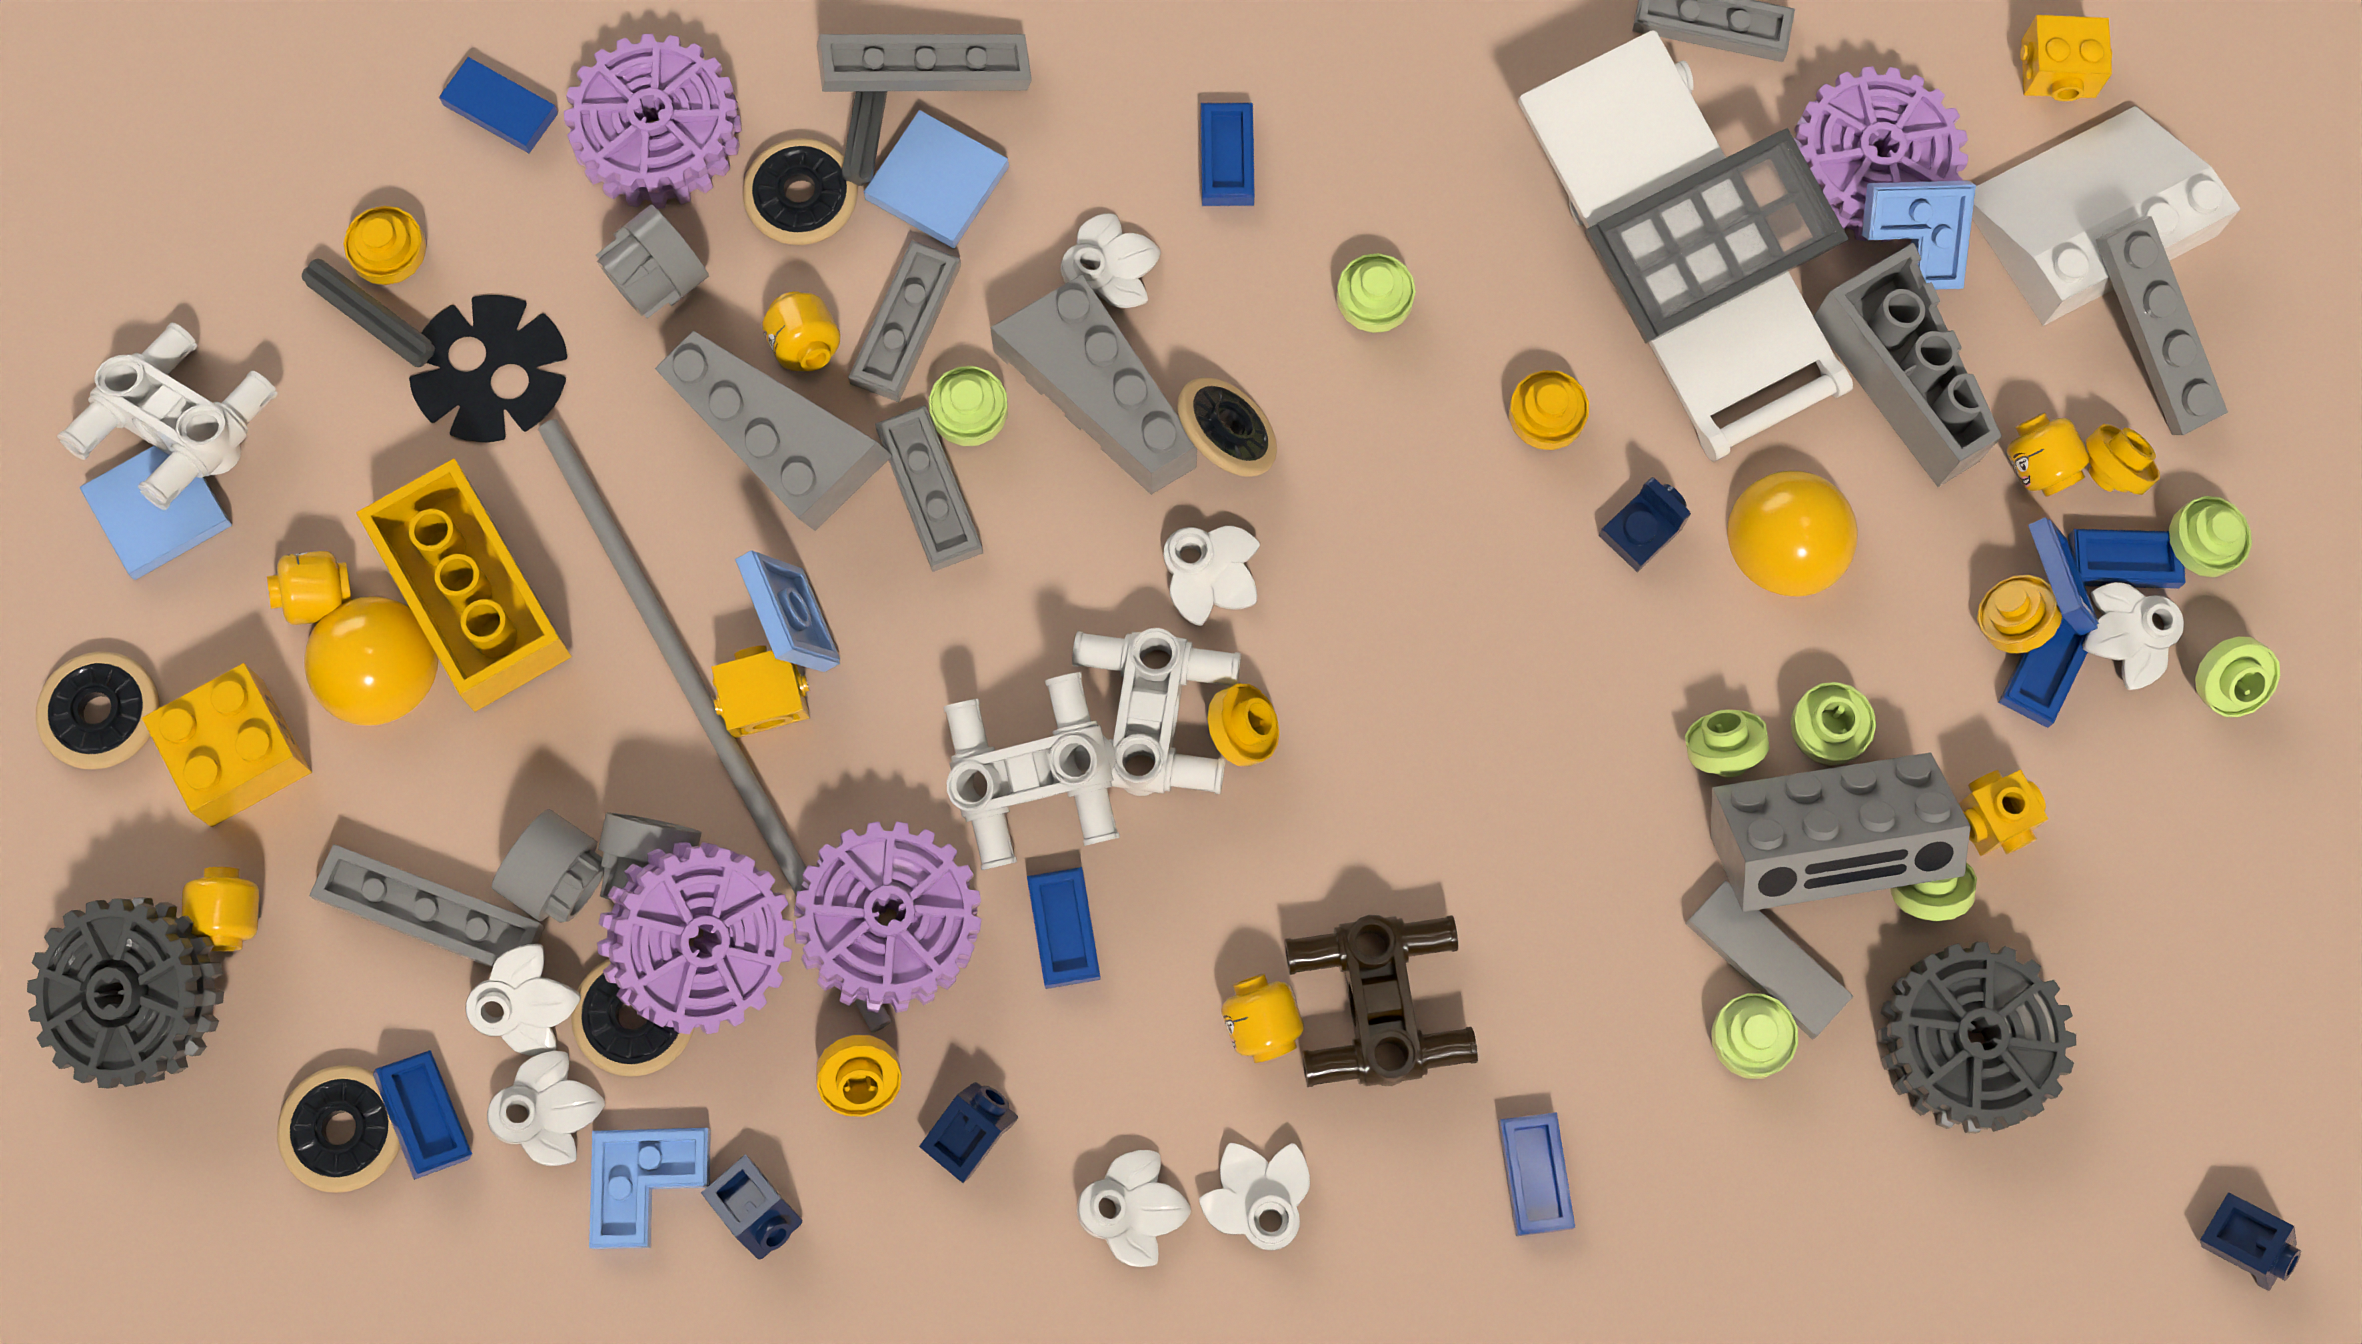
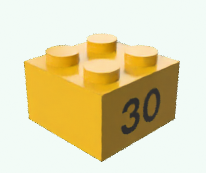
(226, 745)

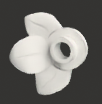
(1116, 258)
(1218, 574)
(2129, 634)
(528, 1001)
(553, 1106)
(1257, 1187)
(1141, 1206)

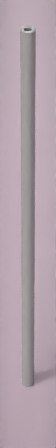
(683, 670)

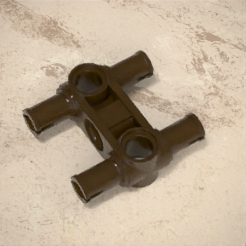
(1380, 1001)

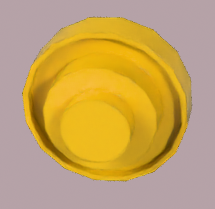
(384, 245)
(1548, 409)
(2121, 460)
(2019, 614)
(1243, 724)
(858, 1075)

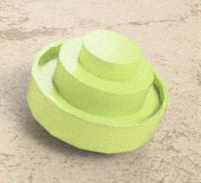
(1375, 293)
(968, 406)
(2210, 536)
(2237, 676)
(1833, 723)
(1727, 742)
(1939, 898)
(1754, 1036)

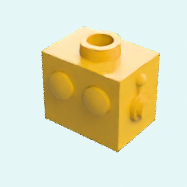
(2066, 57)
(759, 692)

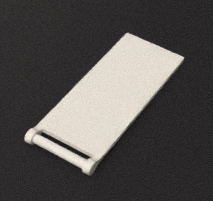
(1628, 132)

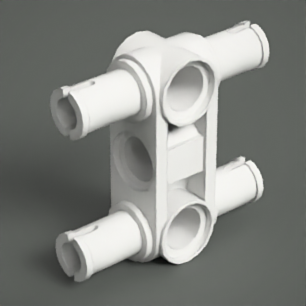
(180, 422)
(1151, 707)
(1031, 771)

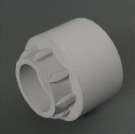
(550, 869)

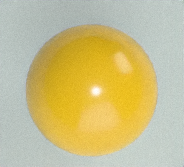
(1792, 533)
(369, 661)

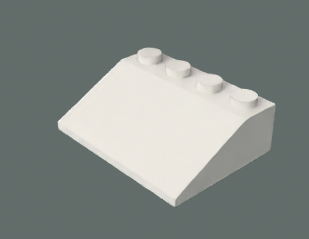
(2057, 204)

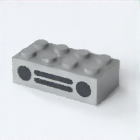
(1838, 831)

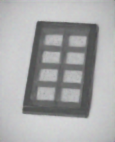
(1716, 235)

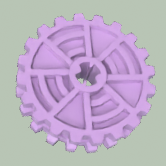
(644, 85)
(1880, 116)
(862, 880)
(665, 908)

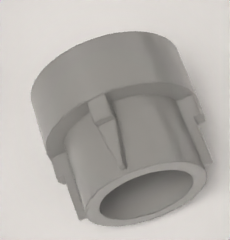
(651, 263)
(629, 839)

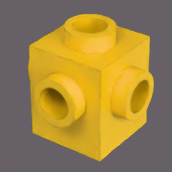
(2003, 811)

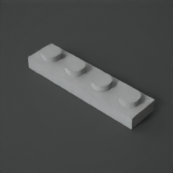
(923, 62)
(2161, 325)
(421, 907)

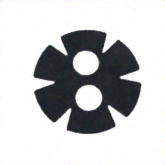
(480, 409)

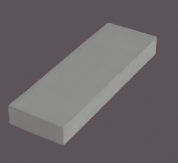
(1727, 25)
(905, 321)
(929, 488)
(1769, 960)

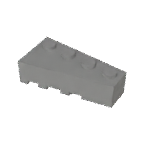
(1910, 364)
(1093, 375)
(784, 438)

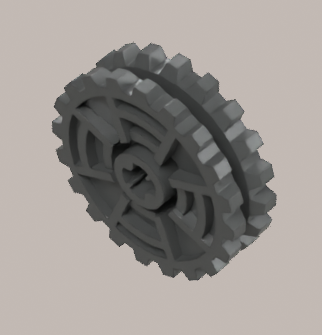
(125, 992)
(1969, 1081)

